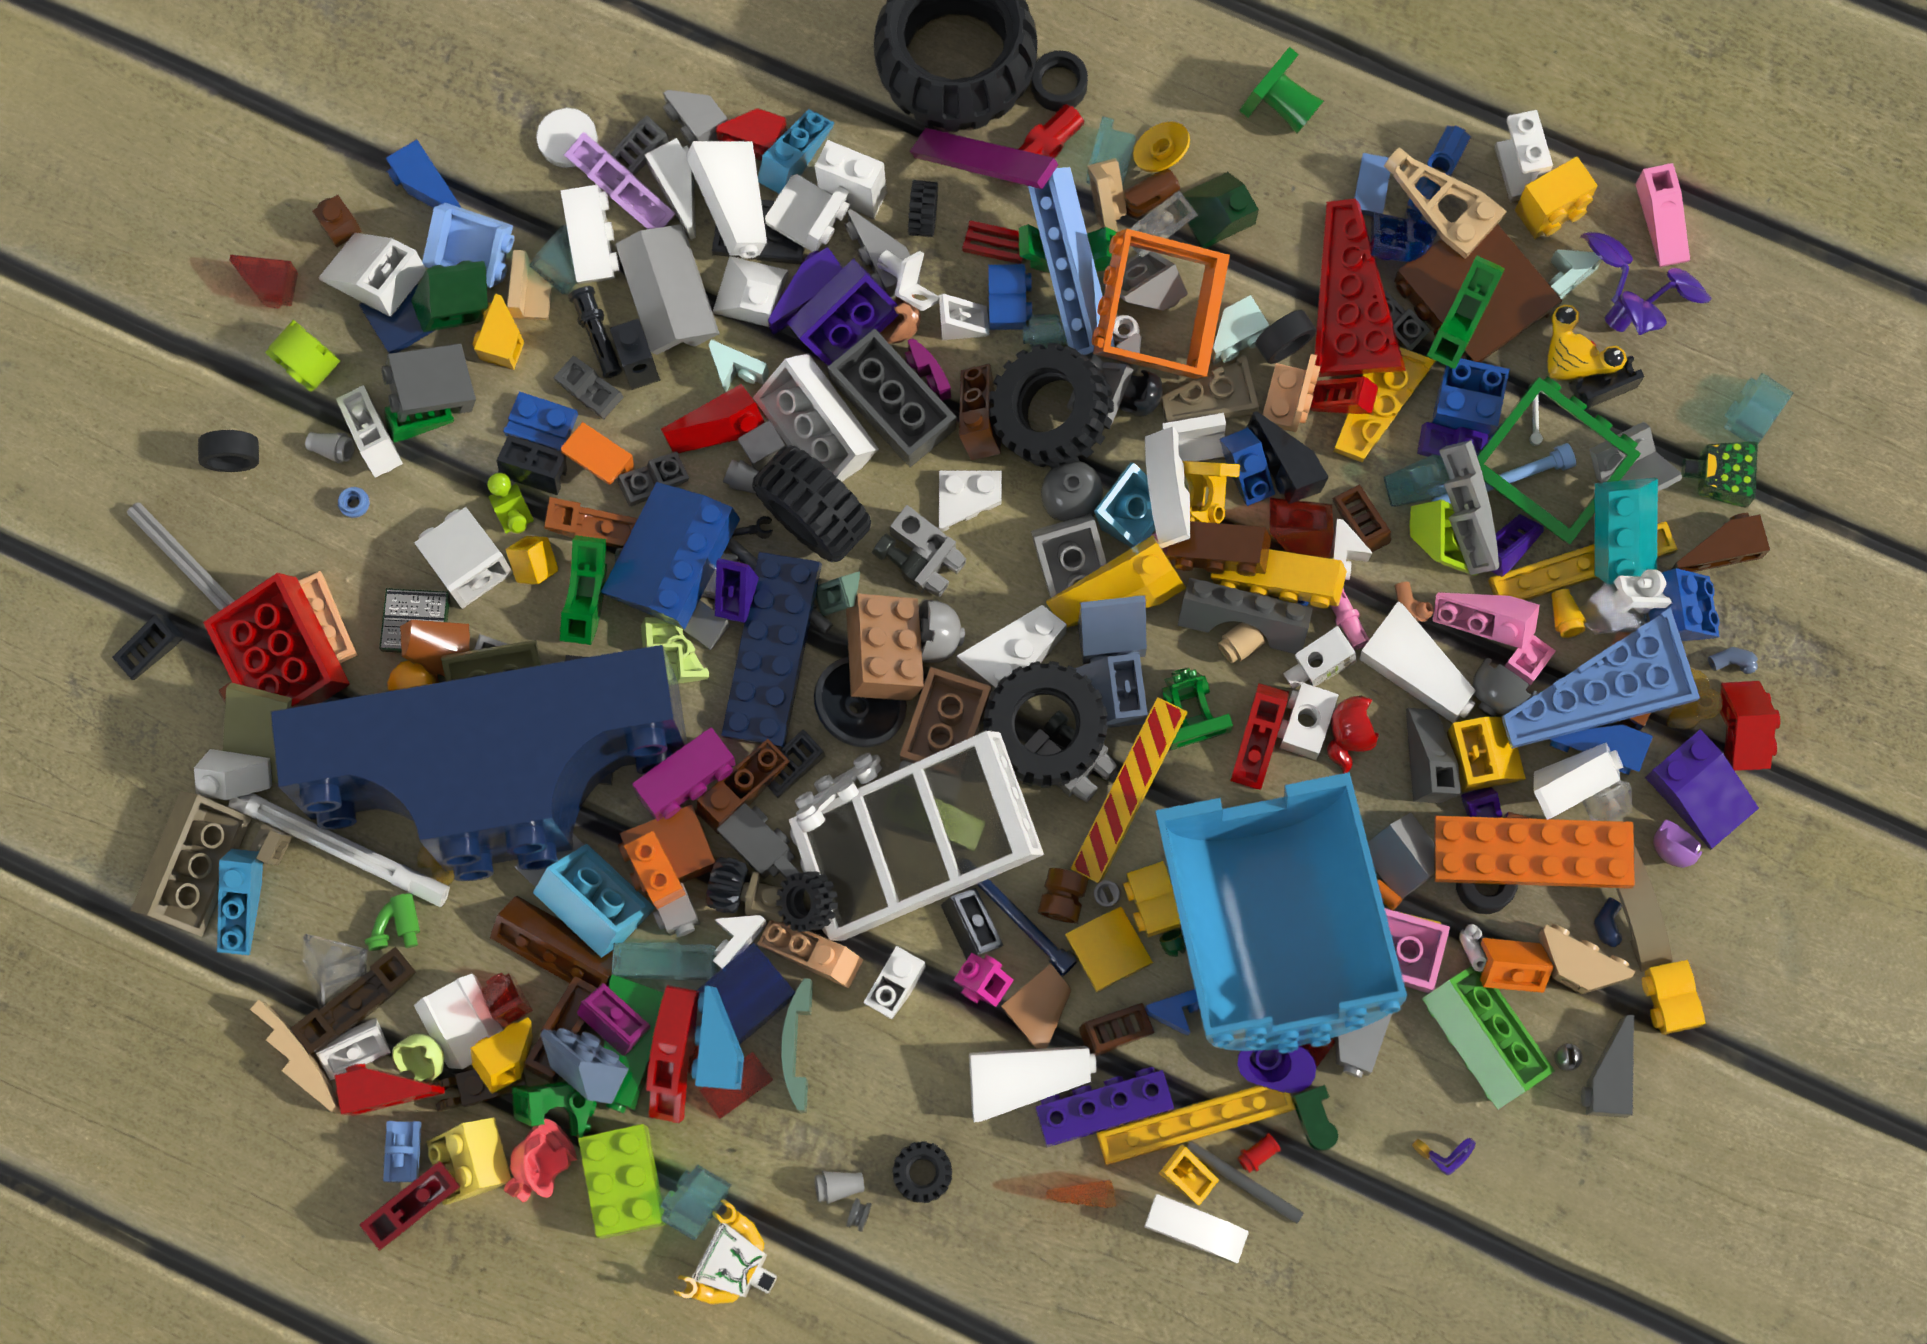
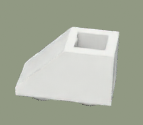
(895, 982)

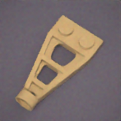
(1474, 223)

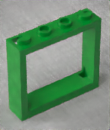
(1576, 408)

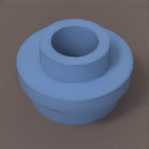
(350, 494)

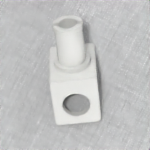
(907, 274)

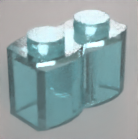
(1758, 409)
(694, 1201)

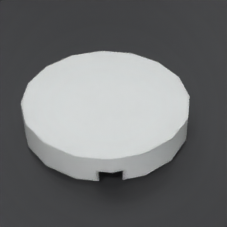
(560, 131)

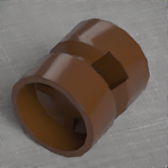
(1063, 895)

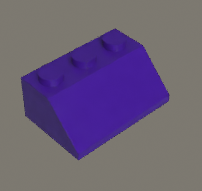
(843, 313)

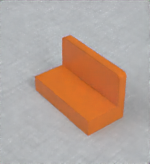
(597, 454)
(1515, 965)

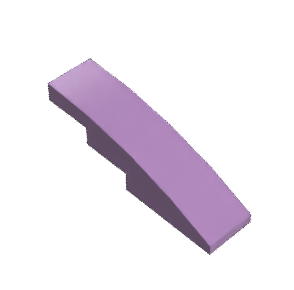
(619, 183)

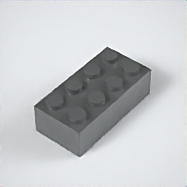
(892, 397)

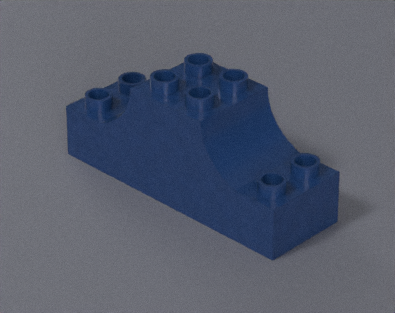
(483, 760)

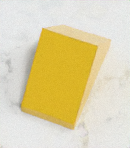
(1189, 1175)

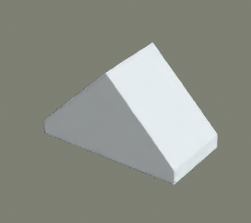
(962, 318)

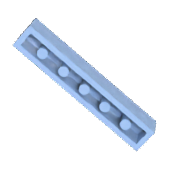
(1068, 258)

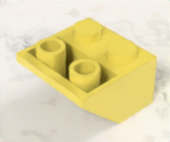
(472, 1157)

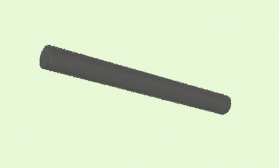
(1245, 1183)

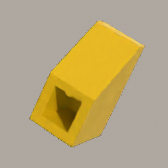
(499, 338)
(502, 1056)

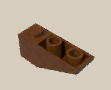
(974, 420)
(742, 785)

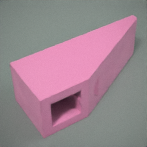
(1664, 213)
(1488, 616)

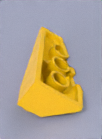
(1134, 573)

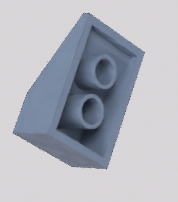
(1112, 628)

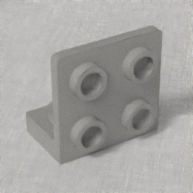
(1648, 464)

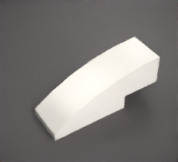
(1196, 1228)

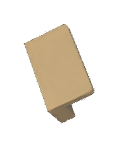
(528, 291)

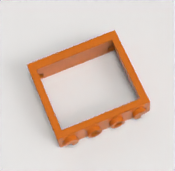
(1207, 309)

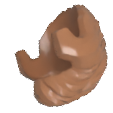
(904, 325)

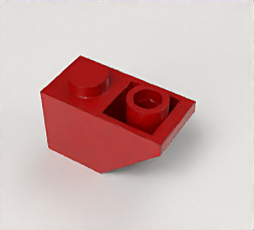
(756, 127)

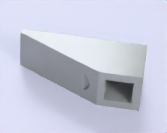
(873, 243)

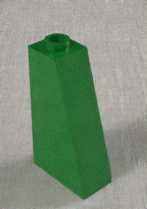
(645, 1003)

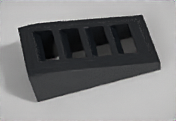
(151, 628)
(792, 746)

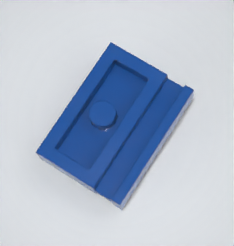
(540, 421)

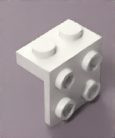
(807, 212)

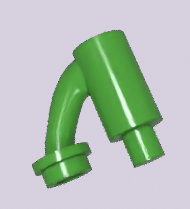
(406, 922)

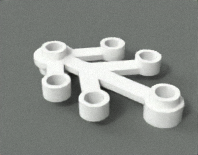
(828, 789)

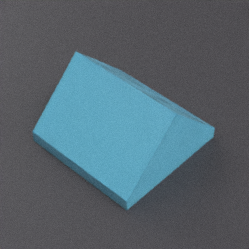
(1127, 508)

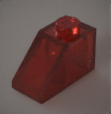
(269, 279)
(505, 999)

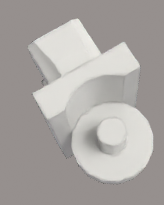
(1640, 592)

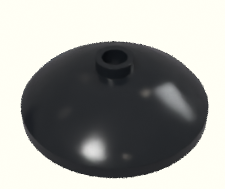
(875, 718)

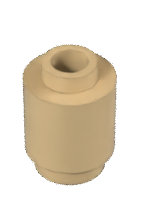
(1240, 642)

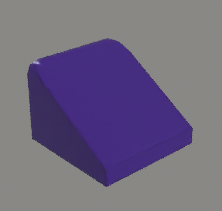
(1482, 803)

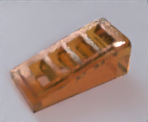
(1089, 1194)

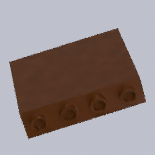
(1516, 304)

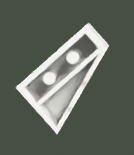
(589, 234)
(1013, 646)

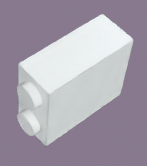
(854, 172)

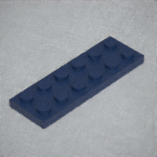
(772, 650)

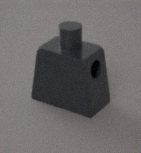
(632, 351)

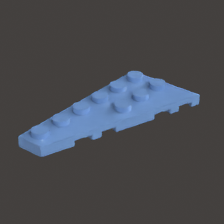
(1622, 682)

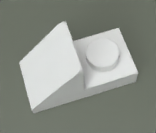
(1348, 546)
(744, 932)

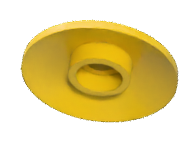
(1161, 146)

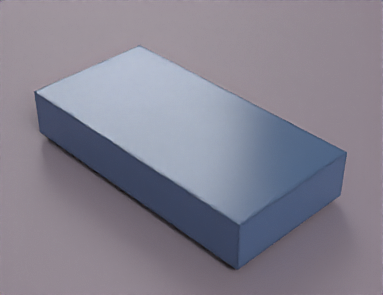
(1372, 184)

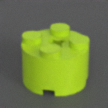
(302, 356)

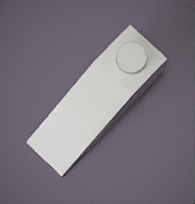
(676, 181)
(369, 431)

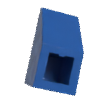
(1254, 476)

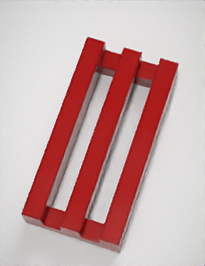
(997, 231)

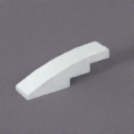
(1166, 487)

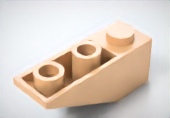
(812, 952)

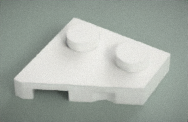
(966, 495)

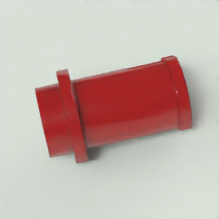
(1258, 1153)

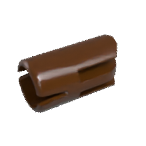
(1150, 192)

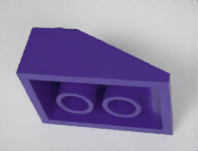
(1703, 789)

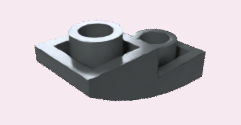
(1407, 324)
(640, 482)

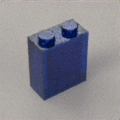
(750, 991)

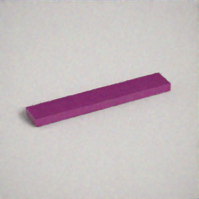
(984, 158)

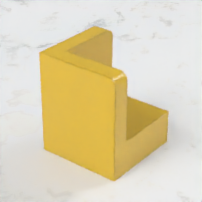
(532, 559)

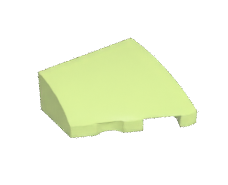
(678, 649)

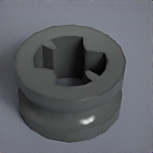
(858, 1215)

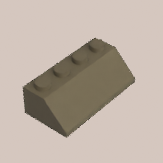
(184, 870)

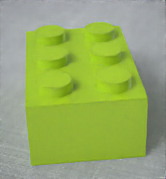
(622, 1181)

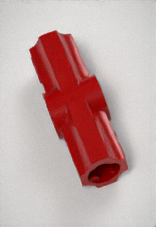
(1051, 136)

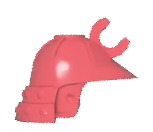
(539, 1160)

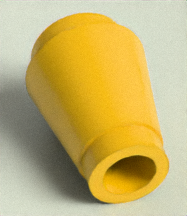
(1567, 615)

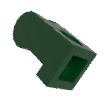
(1313, 1119)

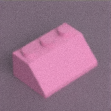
(1418, 948)

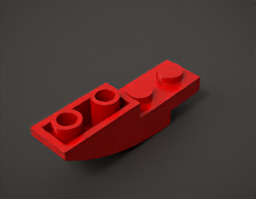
(670, 1053)

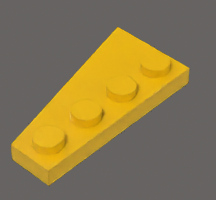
(1394, 389)

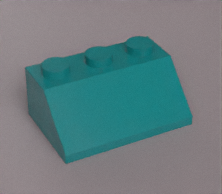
(1625, 528)

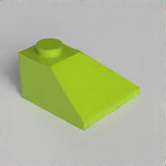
(1434, 533)

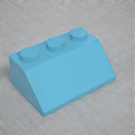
(592, 899)

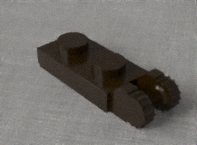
(472, 1090)

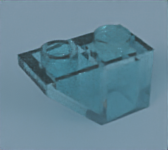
(1417, 481)

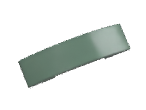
(800, 1005)

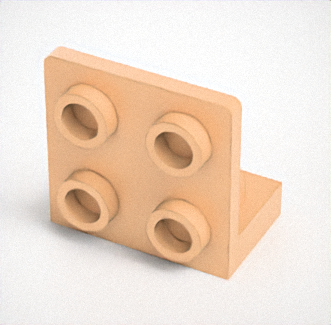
(1291, 394)

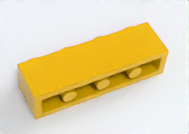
(1292, 579)

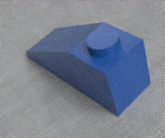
(419, 176)

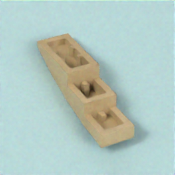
(302, 1067)

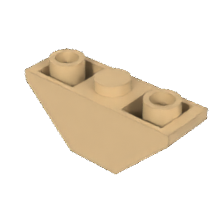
(1580, 963)

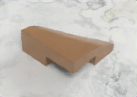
(1039, 1006)

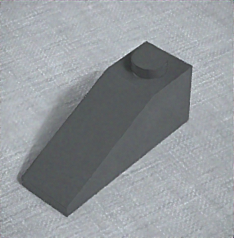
(1611, 1081)

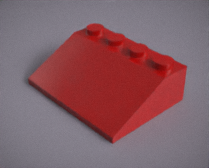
(277, 643)

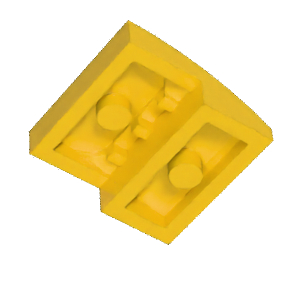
(1108, 949)

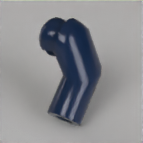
(1605, 923)

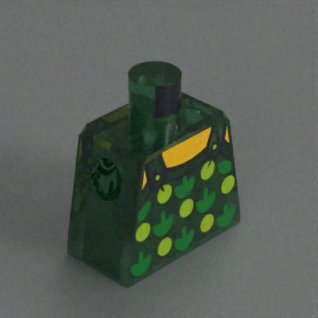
(1725, 472)

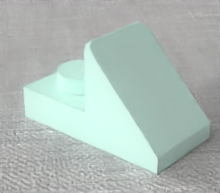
(1573, 268)
(731, 361)

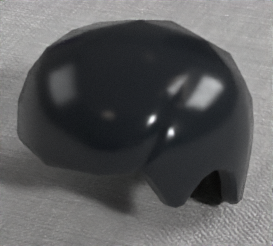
(1142, 394)

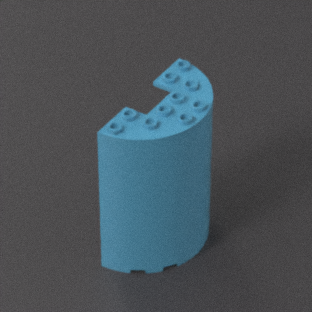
(1282, 917)

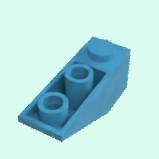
(793, 150)
(238, 900)
(719, 1052)

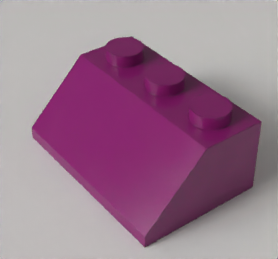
(684, 775)

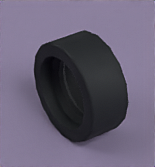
(1059, 59)
(1285, 336)
(228, 451)

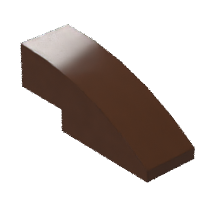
(564, 1017)

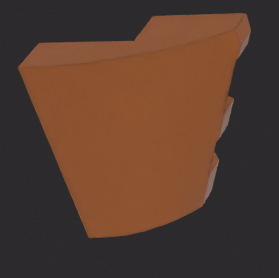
(429, 640)

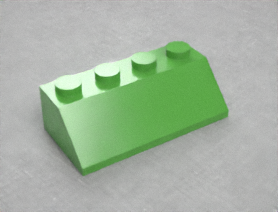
(1488, 1037)

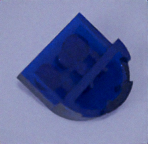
(1400, 237)

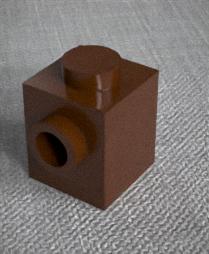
(336, 220)

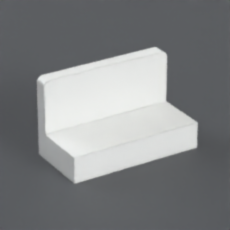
(1200, 437)

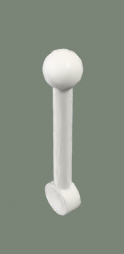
(1536, 438)

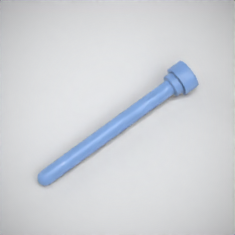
(1561, 457)

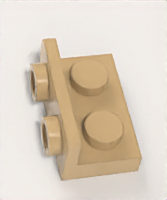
(1107, 192)

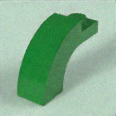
(584, 597)

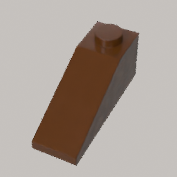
(1735, 542)

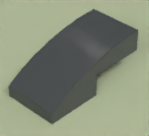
(588, 387)

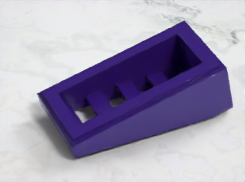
(1517, 549)

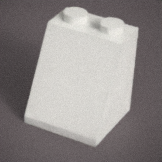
(463, 556)

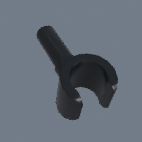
(755, 529)

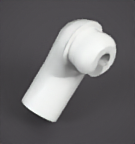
(1472, 947)

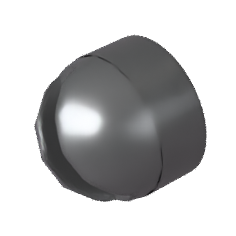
(1101, 896)
(1562, 1060)

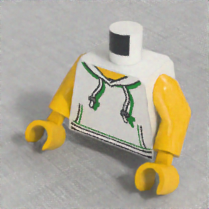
(730, 1262)

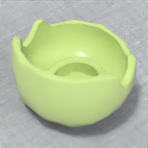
(420, 1056)

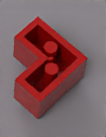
(1749, 724)

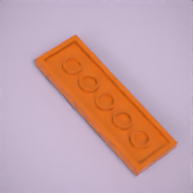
(1534, 852)

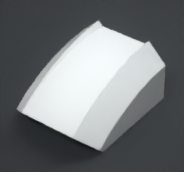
(457, 1019)

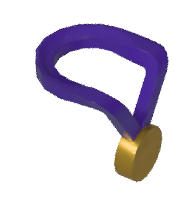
(1467, 1145)

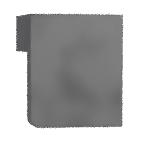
(761, 444)

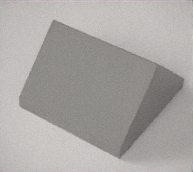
(1403, 855)

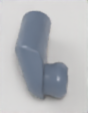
(1734, 655)

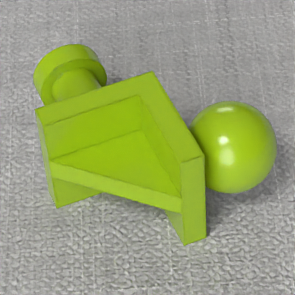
(508, 504)

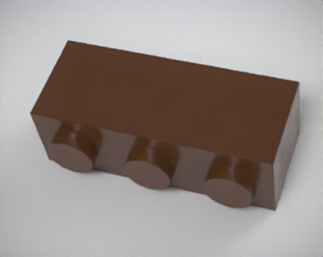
(1222, 549)

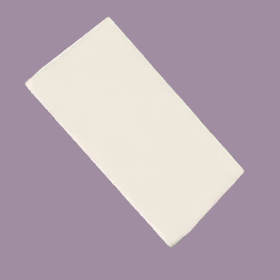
(354, 1047)

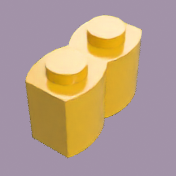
(1154, 899)
(1673, 997)

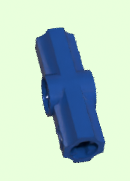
(1444, 156)

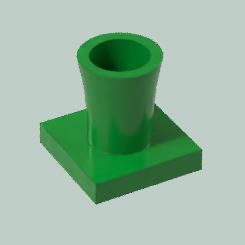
(1283, 95)

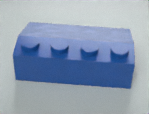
(671, 553)

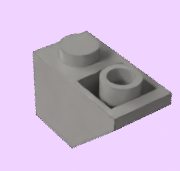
(695, 113)

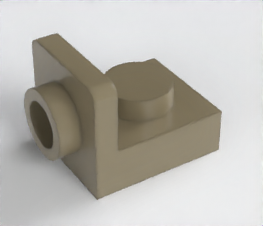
(270, 844)
(761, 899)

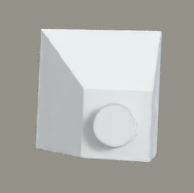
(750, 291)

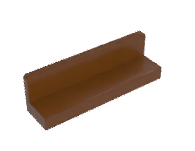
(549, 943)

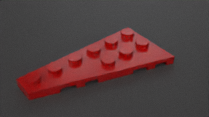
(1353, 313)

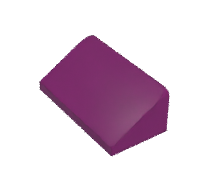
(613, 1019)

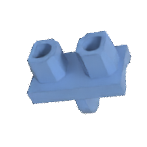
(402, 1151)

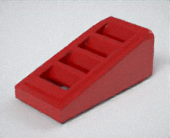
(1360, 401)

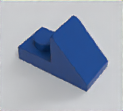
(1170, 1010)

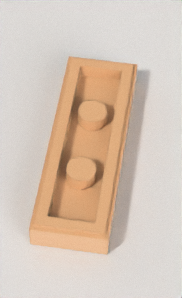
(328, 616)

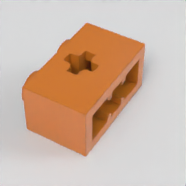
(655, 870)

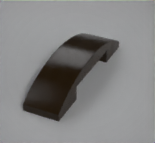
(354, 1003)

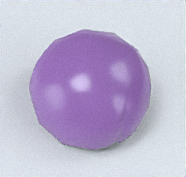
(1676, 845)

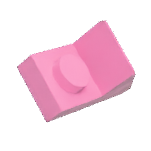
(1530, 659)

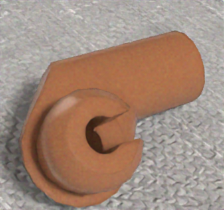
(1419, 610)

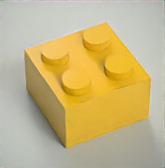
(1556, 198)

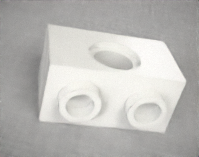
(1317, 704)

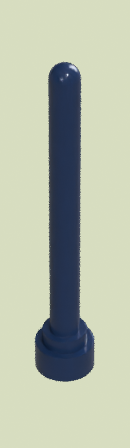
(1059, 958)

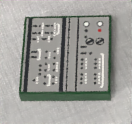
(408, 605)

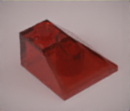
(1302, 526)

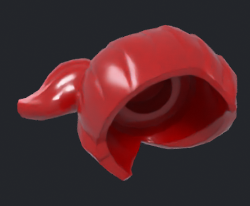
(1351, 731)

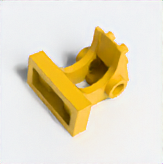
(1213, 476)

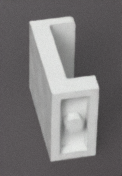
(1525, 155)

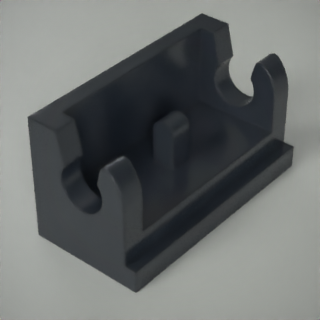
(1603, 387)
(532, 464)

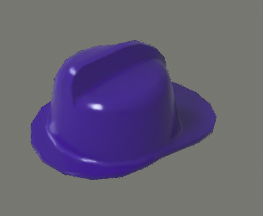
(1278, 1071)

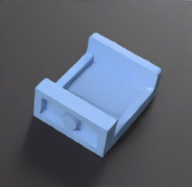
(466, 235)

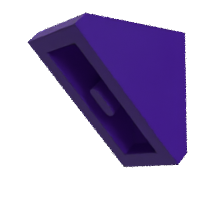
(734, 589)

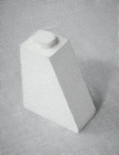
(1576, 779)

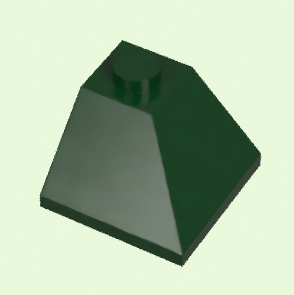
(1222, 209)

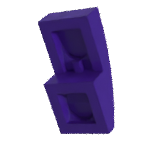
(1435, 437)

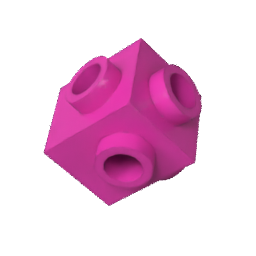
(983, 979)

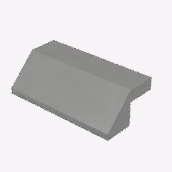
(667, 288)

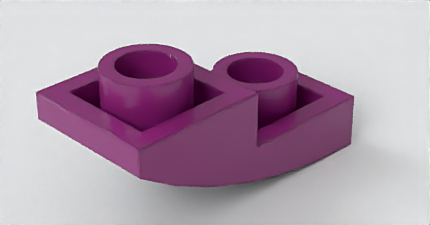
(926, 365)

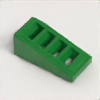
(409, 429)

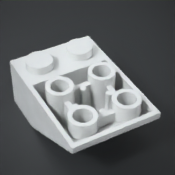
(375, 271)

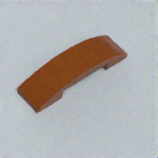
(570, 520)

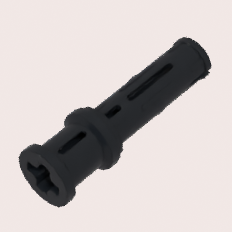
(591, 319)

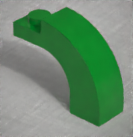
(1032, 247)
(1465, 312)

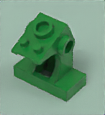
(1186, 685)
(533, 1102)

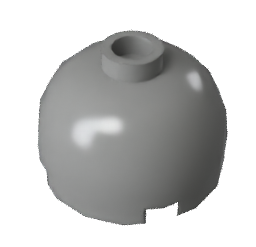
(939, 631)

